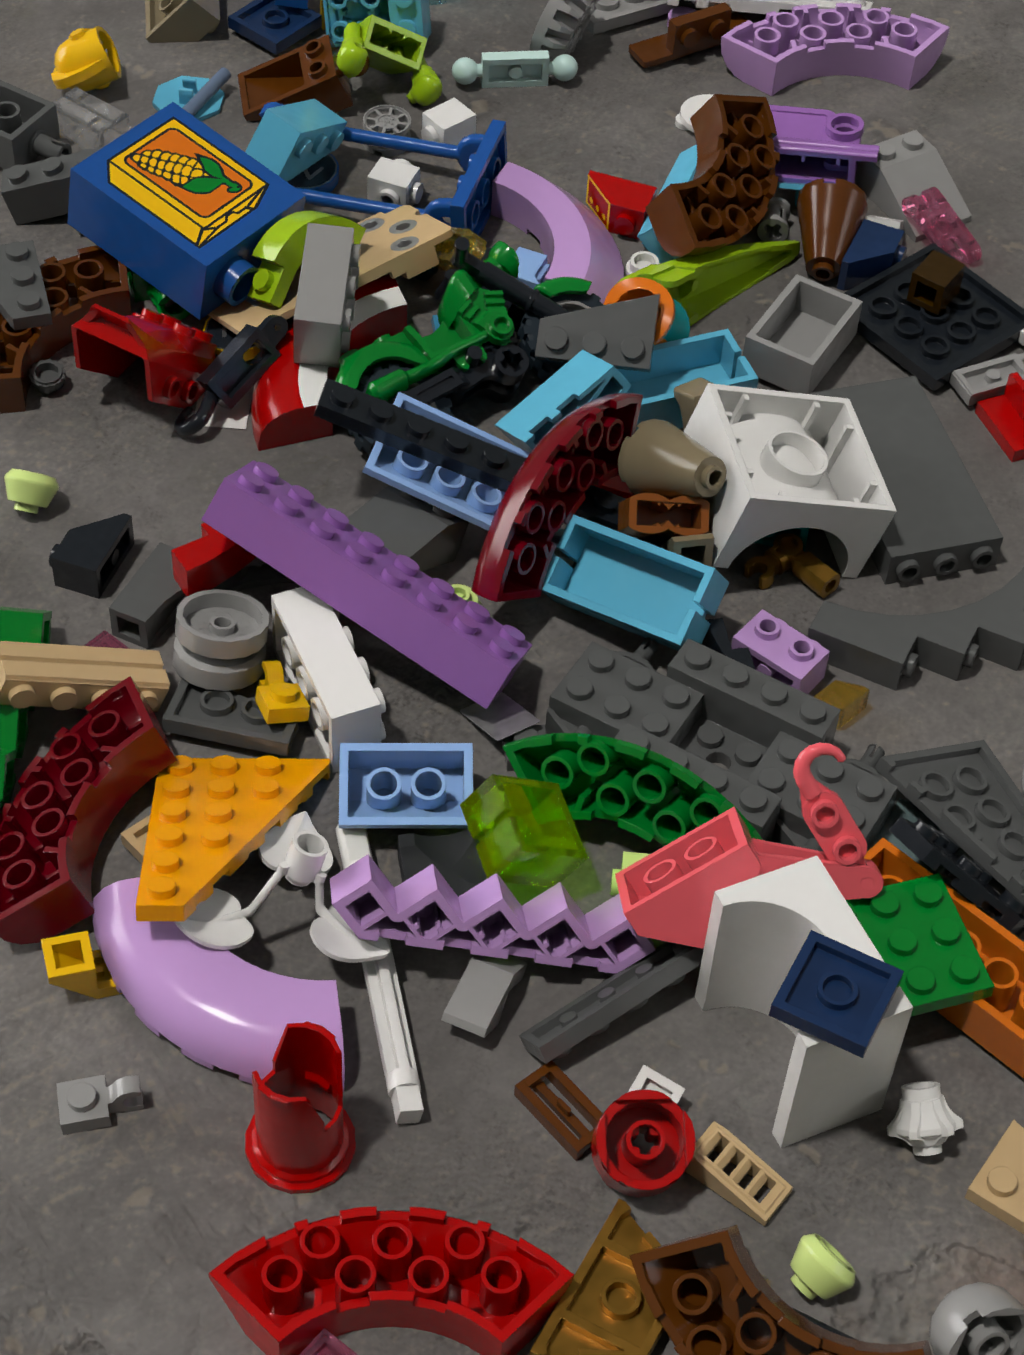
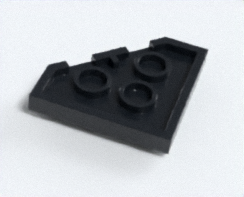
(967, 876)

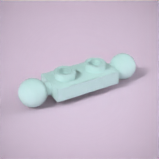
(514, 69)

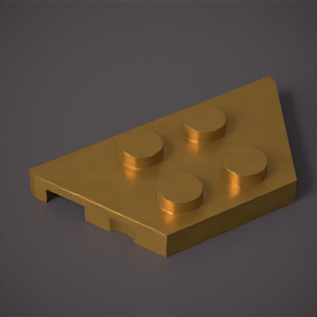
(604, 1303)

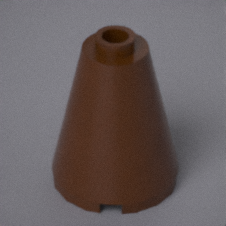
(828, 223)

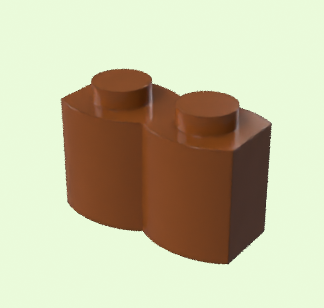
(655, 514)

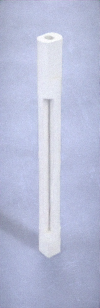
(387, 1007)

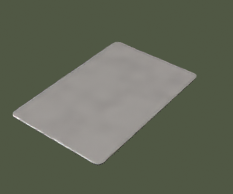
(501, 718)

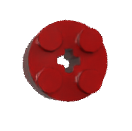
(662, 1124)

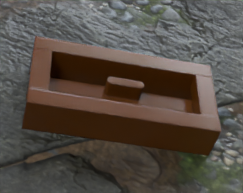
(548, 1118)

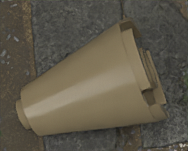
(668, 463)

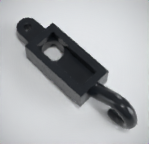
(230, 376)

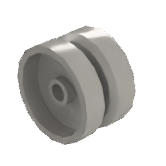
(220, 639)

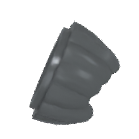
(47, 375)

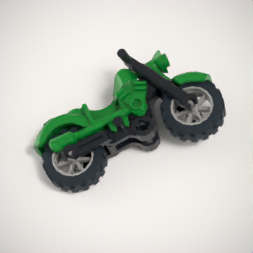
(472, 340)

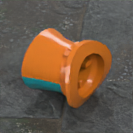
(672, 317)

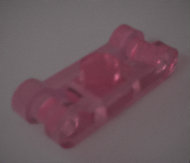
(942, 225)

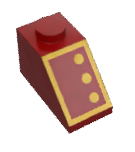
(619, 202)

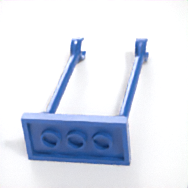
(473, 199)

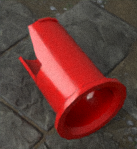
(286, 1135)

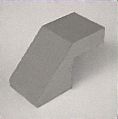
(483, 993)

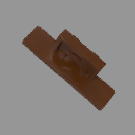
(687, 35)

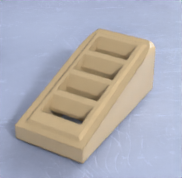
(732, 1150)

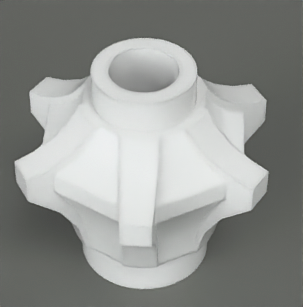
(924, 1118)

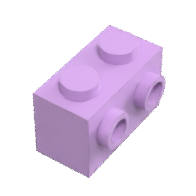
(783, 651)

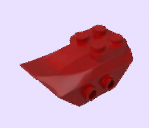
(170, 351)

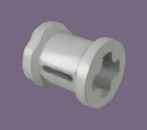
(777, 225)

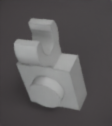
(88, 1101)

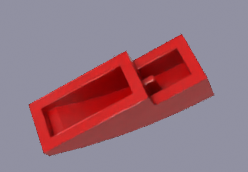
(207, 561)

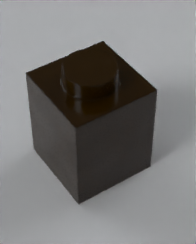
(936, 282)

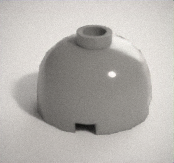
(978, 1322)

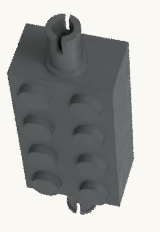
(27, 127)

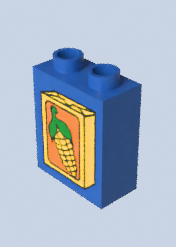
(180, 208)

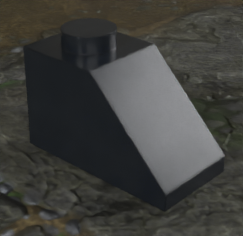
(92, 555)

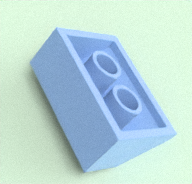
(404, 784)

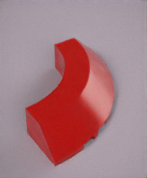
(391, 1272)

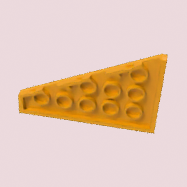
(208, 822)

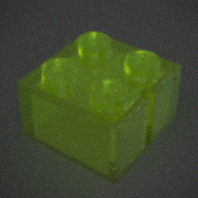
(523, 831)

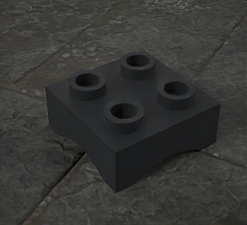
(451, 854)

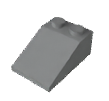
(907, 168)

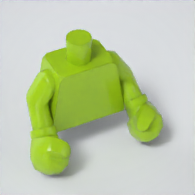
(389, 51)

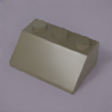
(180, 20)

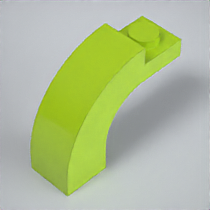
(283, 250)

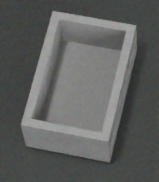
(326, 295)
(802, 335)

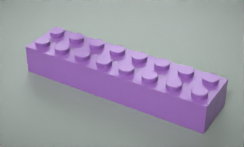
(367, 581)

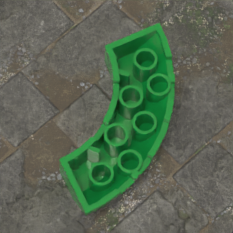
(620, 784)

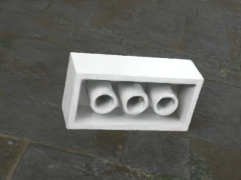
(329, 673)

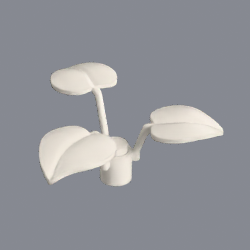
(303, 858)

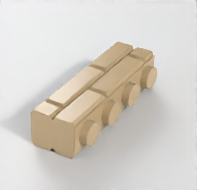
(75, 674)

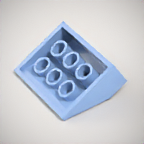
(433, 483)

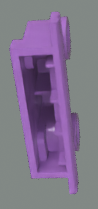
(819, 145)

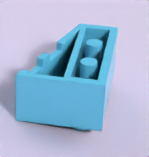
(296, 137)
(569, 388)

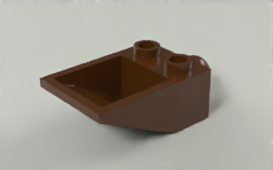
(297, 77)

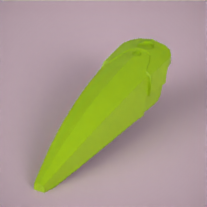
(717, 277)

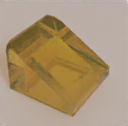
(847, 697)

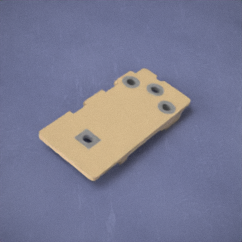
(392, 244)

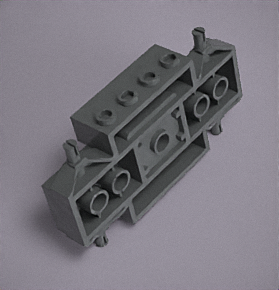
(727, 715)

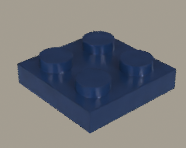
(274, 25)
(836, 993)

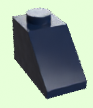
(870, 253)

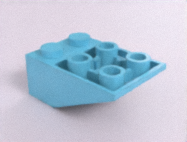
(409, 14)

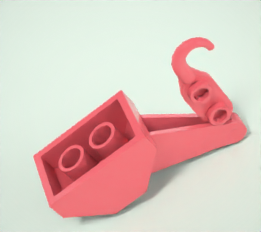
(674, 887)

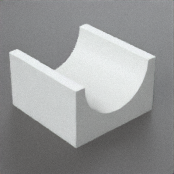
(791, 467)
(745, 959)

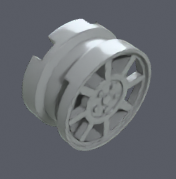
(394, 122)

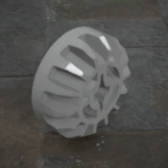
(562, 26)

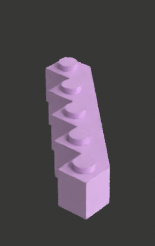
(486, 919)

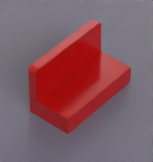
(1005, 417)

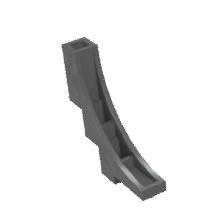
(152, 596)
(944, 642)

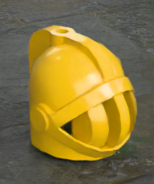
(83, 60)

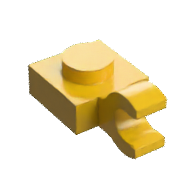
(280, 700)

